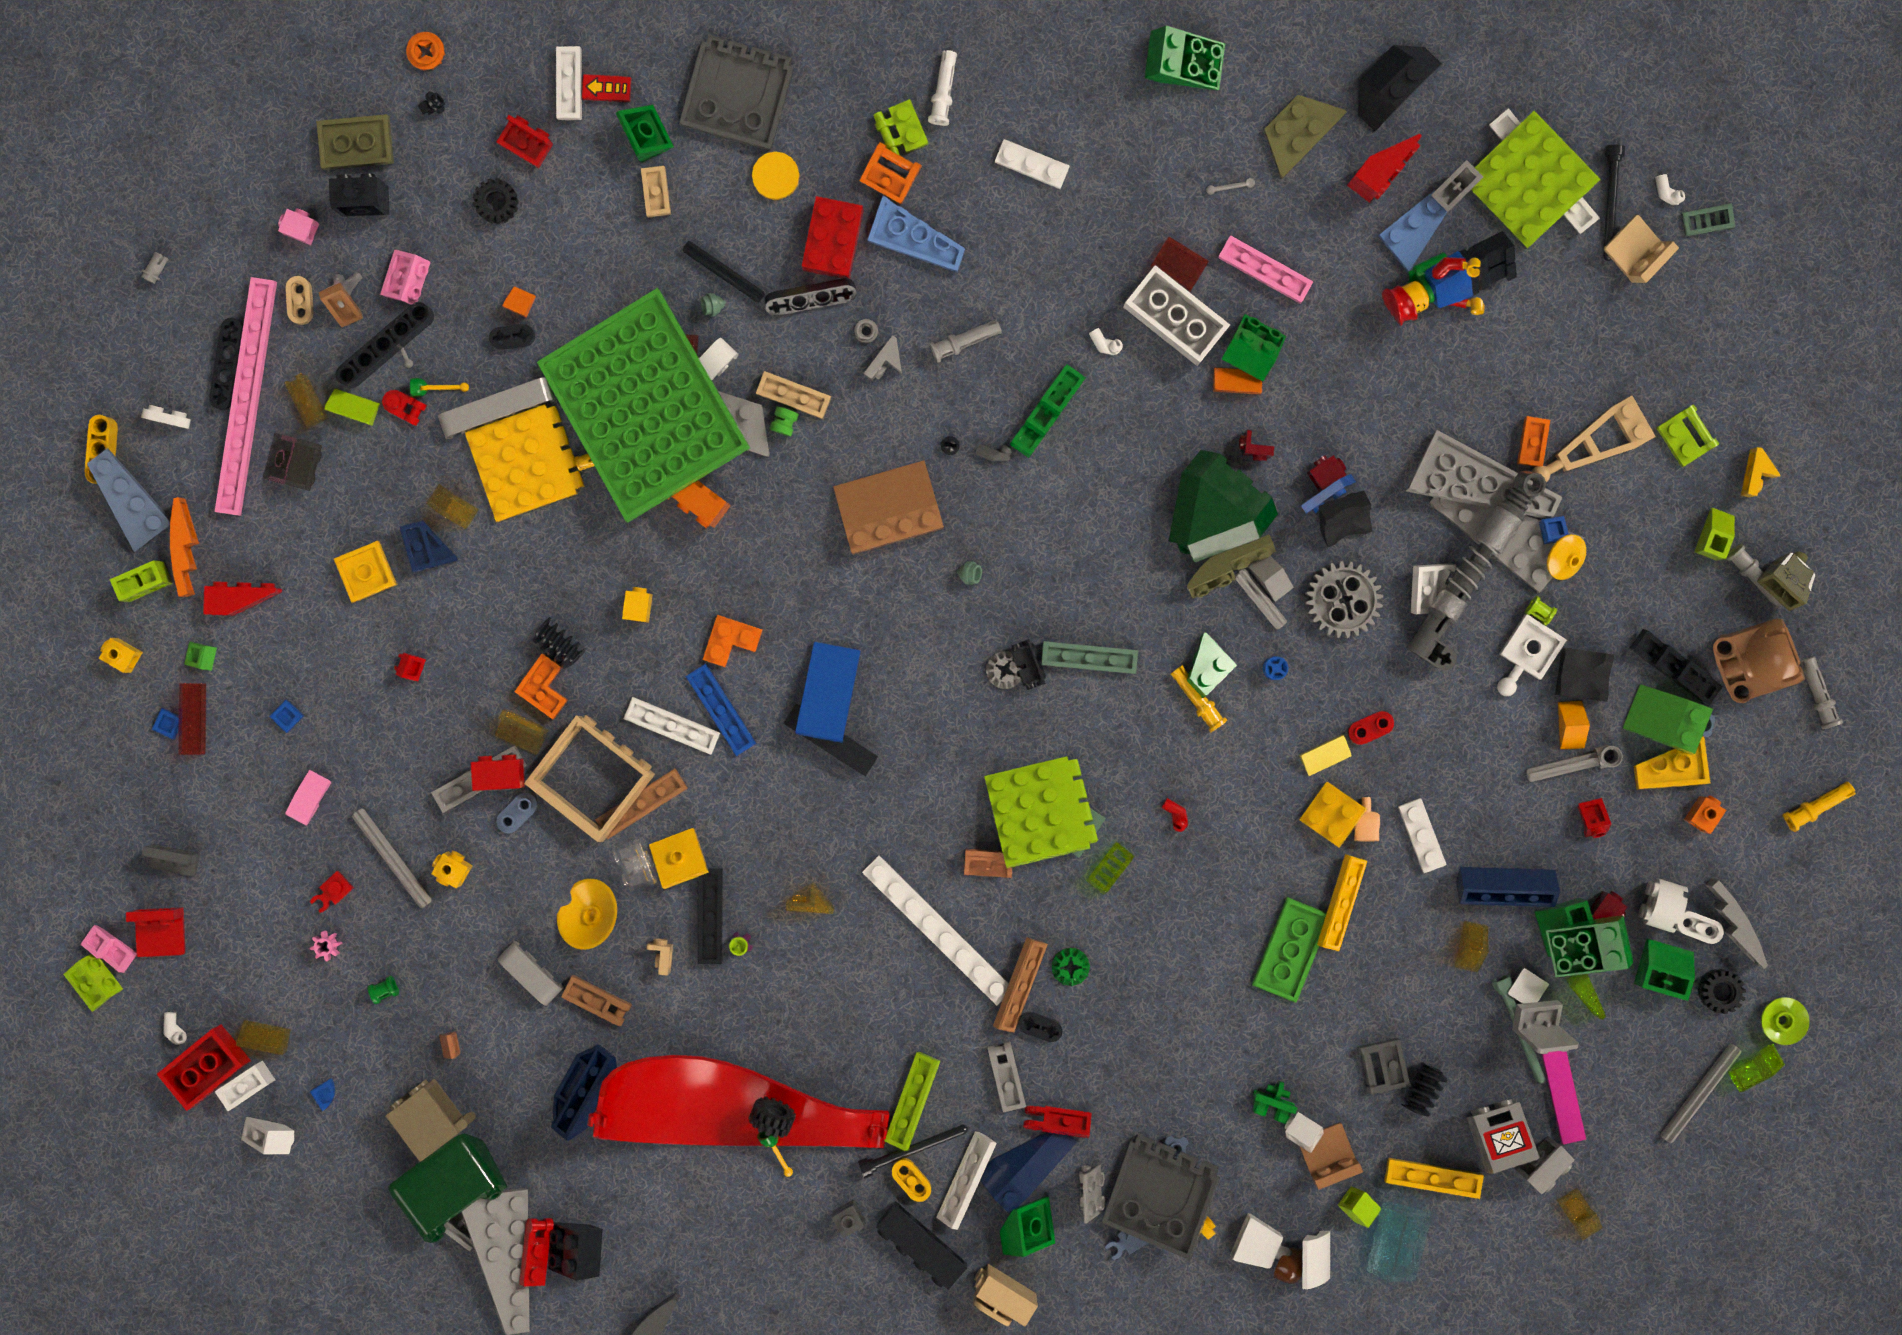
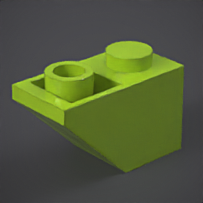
(1716, 535)

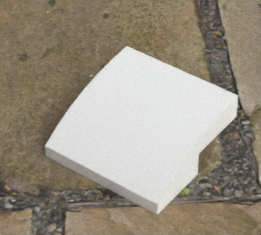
(1316, 1260)

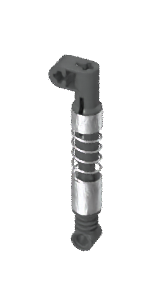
(1451, 600)

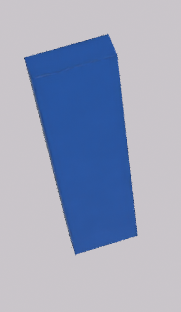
(721, 709)

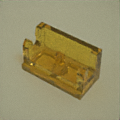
(306, 400)

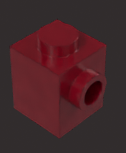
(1326, 472)
(1608, 906)

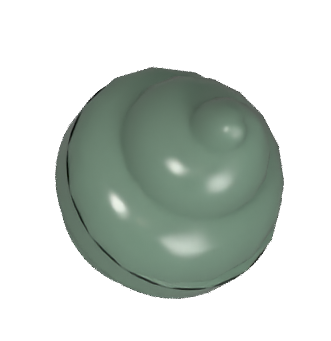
(712, 304)
(970, 573)

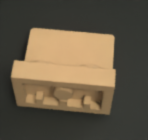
(1639, 250)

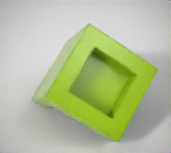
(1359, 1206)

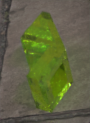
(1756, 1069)

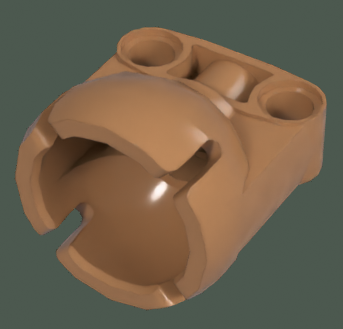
(1760, 659)

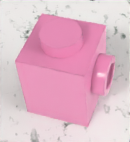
(298, 225)

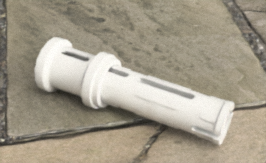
(942, 99)

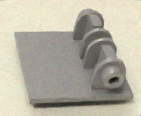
(1092, 1201)

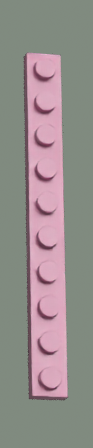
(245, 396)

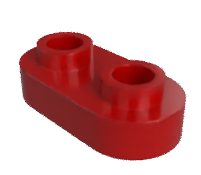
(1371, 727)

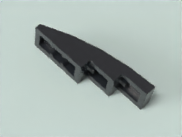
(1676, 667)
(848, 752)

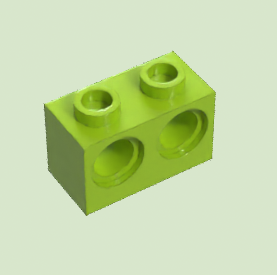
(141, 581)

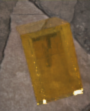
(452, 506)
(1472, 947)

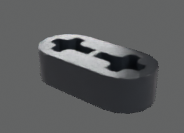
(511, 331)
(1039, 1032)

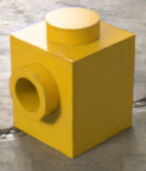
(637, 605)
(120, 655)

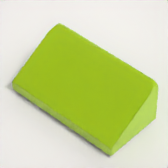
(352, 406)

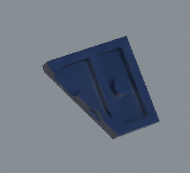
(425, 547)

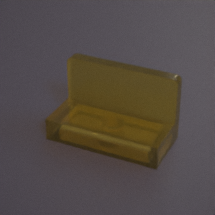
(521, 731)

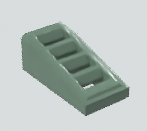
(1729, 220)

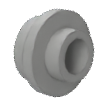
(866, 323)

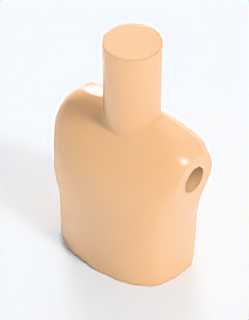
(1368, 826)

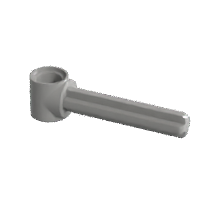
(1575, 764)

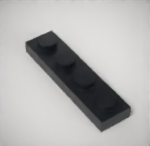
(710, 917)

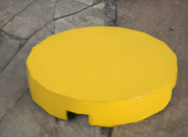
(775, 175)

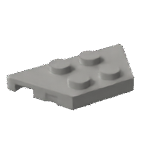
(751, 422)

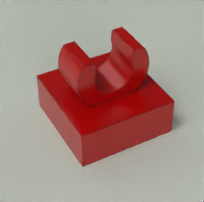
(410, 666)

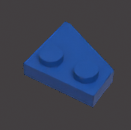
(1335, 490)

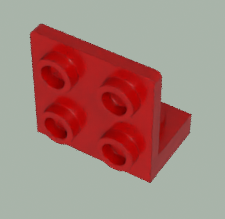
(158, 931)

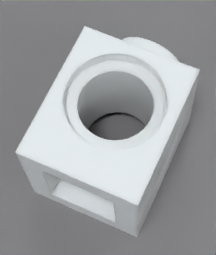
(1303, 1132)

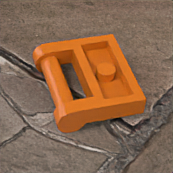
(885, 179)

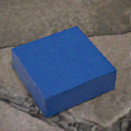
(1553, 529)
(286, 716)
(167, 723)

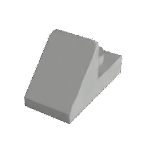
(888, 355)

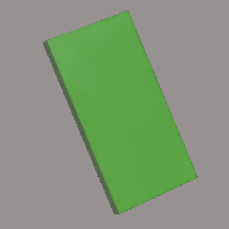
(1290, 950)

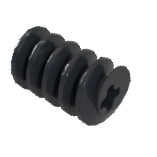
(557, 644)
(1425, 1090)

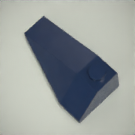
(1020, 1171)

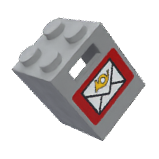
(1505, 1143)

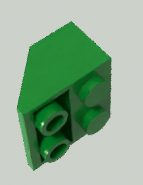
(1254, 347)
(1562, 915)
(1666, 969)

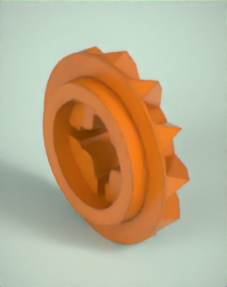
(425, 40)

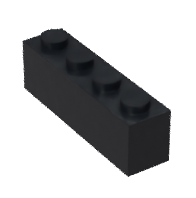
(921, 1245)

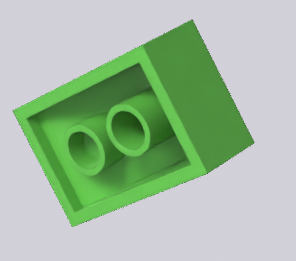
(1667, 719)

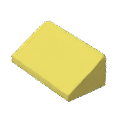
(1325, 755)

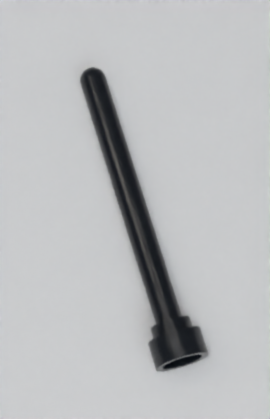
(1614, 155)
(869, 1166)

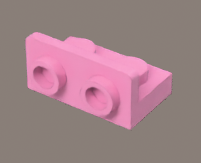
(405, 277)

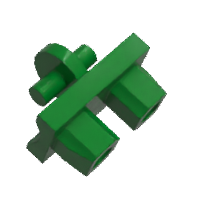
(1283, 1107)

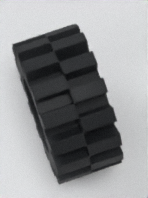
(483, 194)
(1735, 994)
(772, 1117)

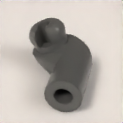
(994, 455)

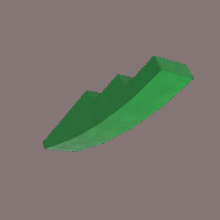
(1047, 411)

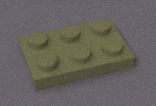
(355, 142)

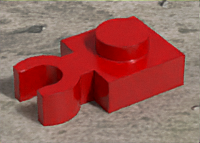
(334, 890)

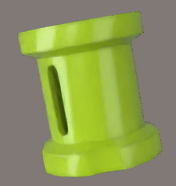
(1541, 610)

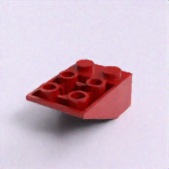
(1373, 176)

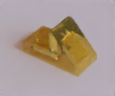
(817, 904)
(1580, 1214)

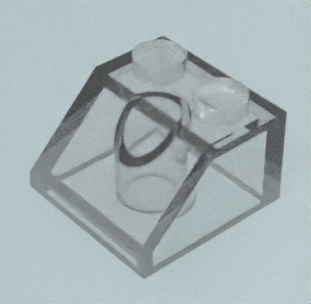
(636, 864)

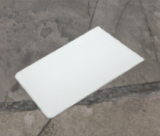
(1528, 987)

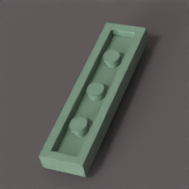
(1089, 657)

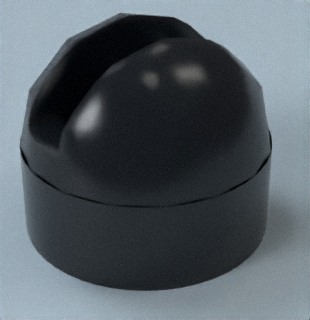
(949, 450)

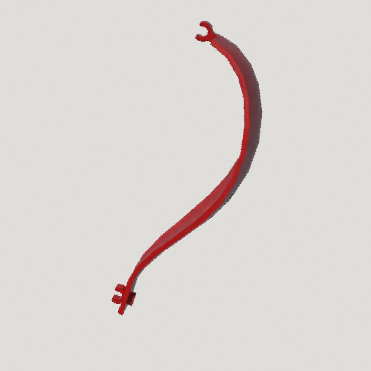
(711, 1103)

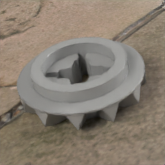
(993, 672)

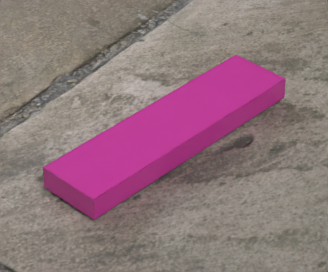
(1563, 1097)

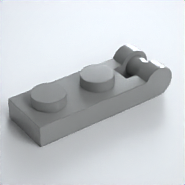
(1007, 1077)

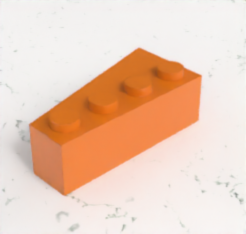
(702, 503)

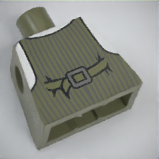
(1789, 580)

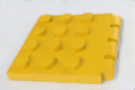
(524, 462)

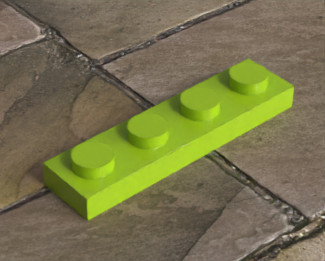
(912, 1101)

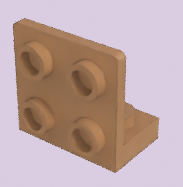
(1331, 1158)

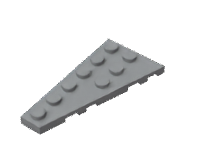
(1466, 476)

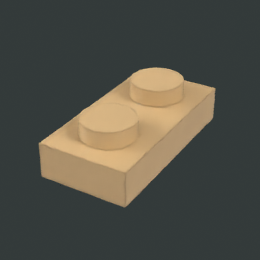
(656, 191)

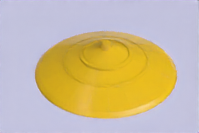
(589, 915)

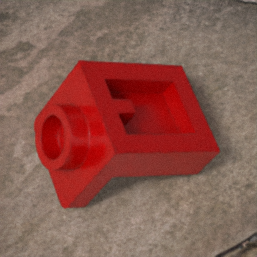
(1594, 818)

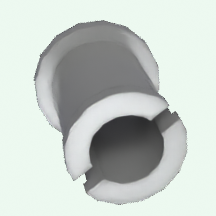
(154, 268)

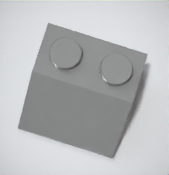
(1552, 1163)

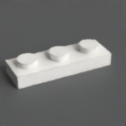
(569, 83)
(1032, 164)
(1422, 835)

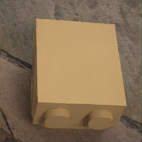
(1003, 1297)

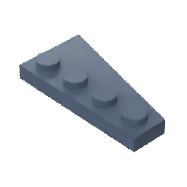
(130, 503)

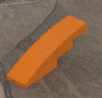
(181, 539)

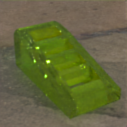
(1116, 873)
(1584, 990)

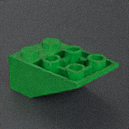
(1184, 59)
(1590, 947)

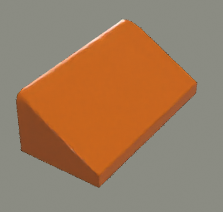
(1235, 381)

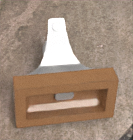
(338, 299)

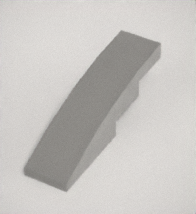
(1741, 930)

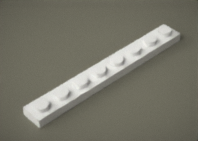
(937, 929)

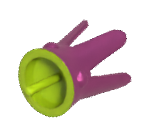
(740, 945)

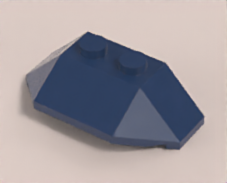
(580, 1091)

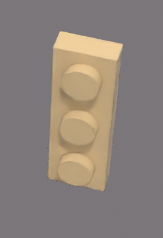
(793, 395)

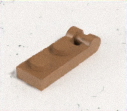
(595, 1000)

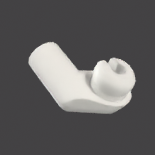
(1666, 193)
(1104, 345)
(172, 1030)

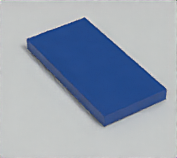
(828, 692)

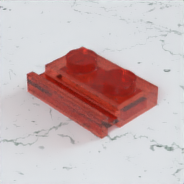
(1180, 263)

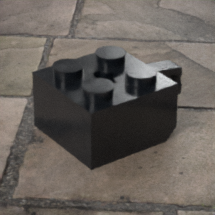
(358, 195)

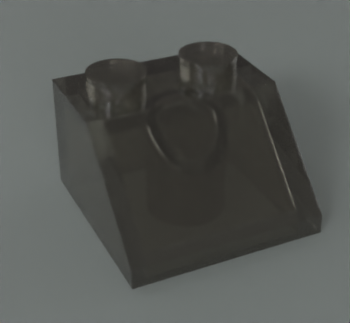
(292, 462)

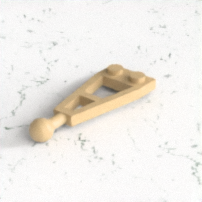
(1631, 423)

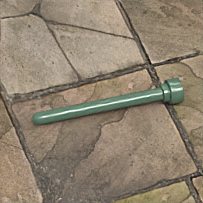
(1503, 987)

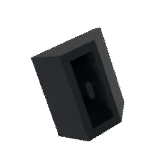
(575, 1250)

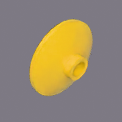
(1566, 557)

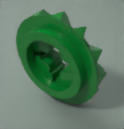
(1061, 959)

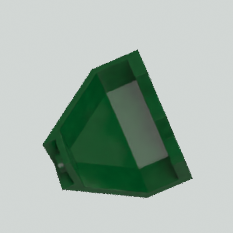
(1217, 508)

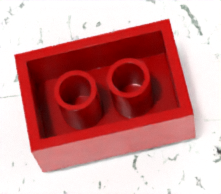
(832, 238)
(203, 1067)

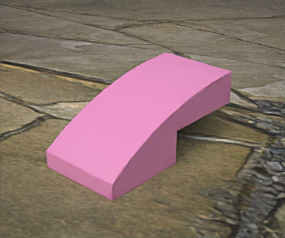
(308, 797)
(109, 948)

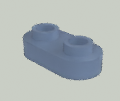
(517, 813)

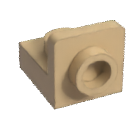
(664, 959)

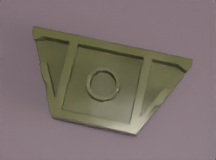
(1299, 130)

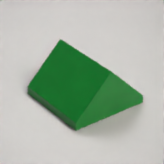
(644, 131)

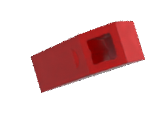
(233, 600)

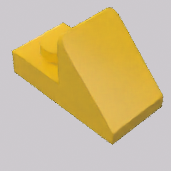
(1757, 466)

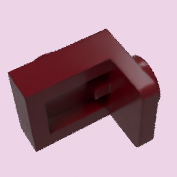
(1259, 452)

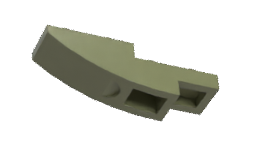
(1219, 568)

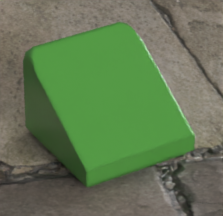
(200, 656)

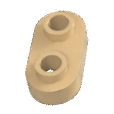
(297, 301)

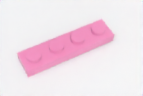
(1265, 269)

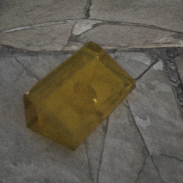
(263, 1037)

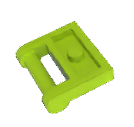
(1680, 439)

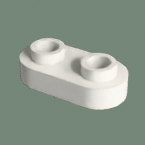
(156, 414)
(1698, 926)

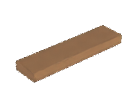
(648, 800)
(1020, 985)

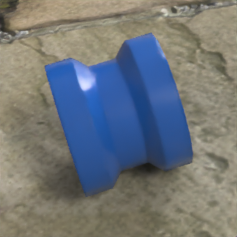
(1279, 668)

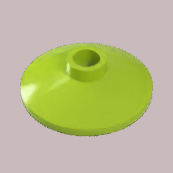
(1796, 1021)

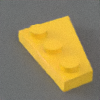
(1673, 769)

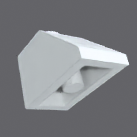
(267, 1136)

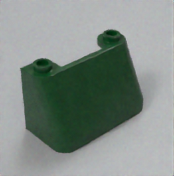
(447, 1185)

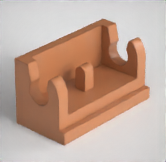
(986, 863)

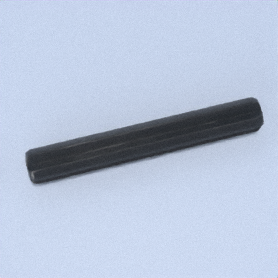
(723, 271)

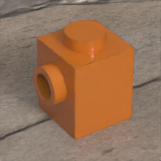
(1705, 814)

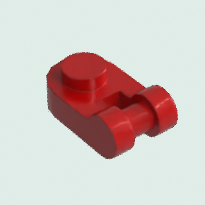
(396, 403)

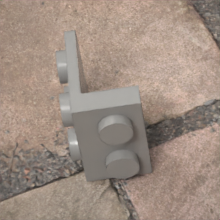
(1539, 1027)

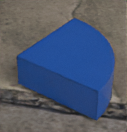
(324, 1094)

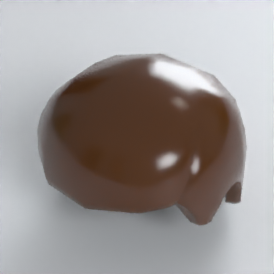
(1290, 1267)

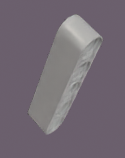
(495, 407)

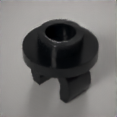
(433, 103)

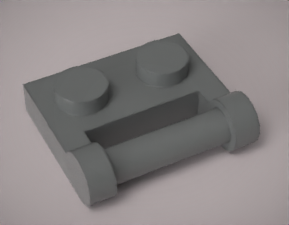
(1391, 1065)

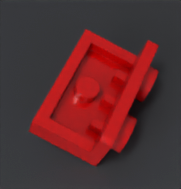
(524, 141)

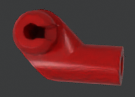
(1178, 813)

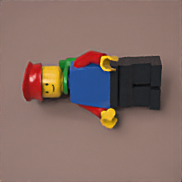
(1453, 279)

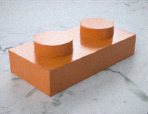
(1533, 441)

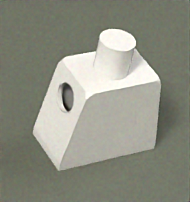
(1258, 1243)

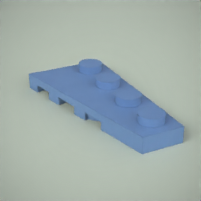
(906, 234)

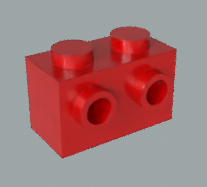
(497, 774)

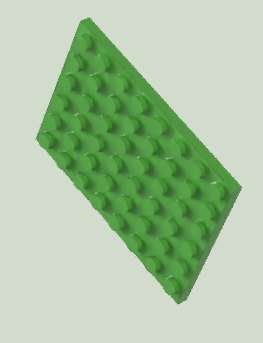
(643, 405)

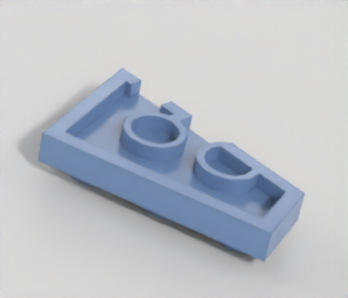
(1413, 230)

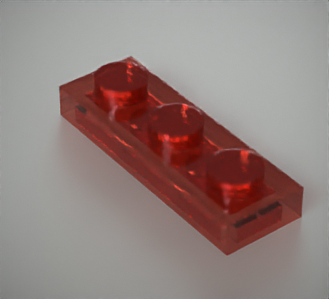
(192, 718)

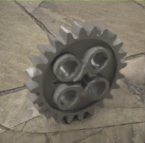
(1323, 607)

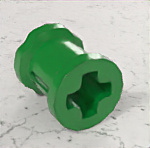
(383, 990)

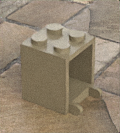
(427, 1118)

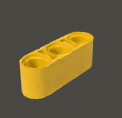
(97, 438)

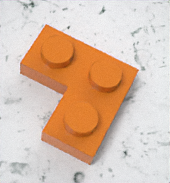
(729, 633)
(537, 690)

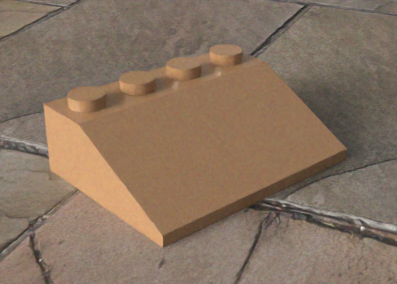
(888, 507)

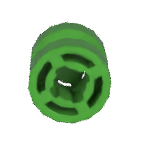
(783, 421)

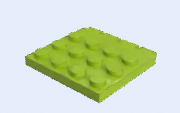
(1041, 811)

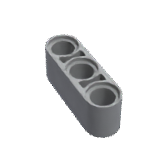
(529, 973)

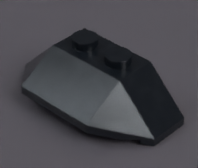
(1393, 82)

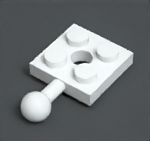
(1516, 652)

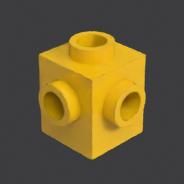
(458, 866)

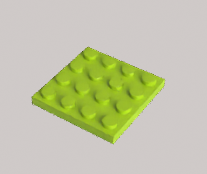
(1532, 179)

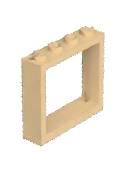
(562, 805)

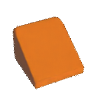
(519, 301)

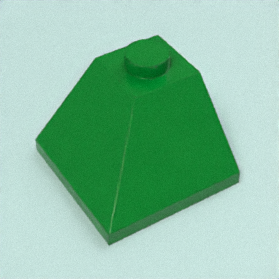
(1028, 1229)

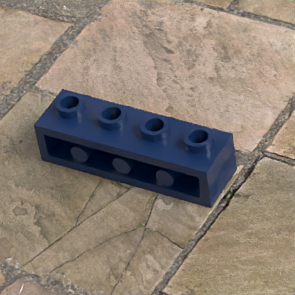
(1507, 886)

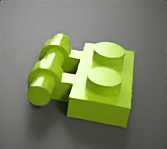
(907, 125)

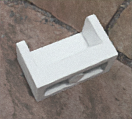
(245, 1085)

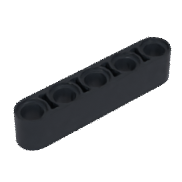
(373, 346)

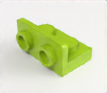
(92, 981)

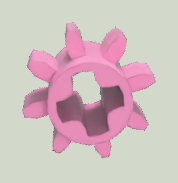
(332, 945)

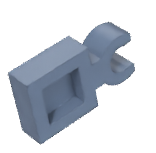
(1126, 1242)

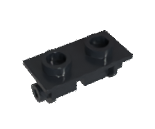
(1027, 655)

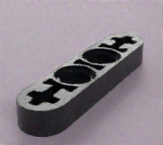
(811, 300)
(222, 363)

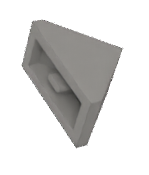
(1457, 186)
(1271, 577)

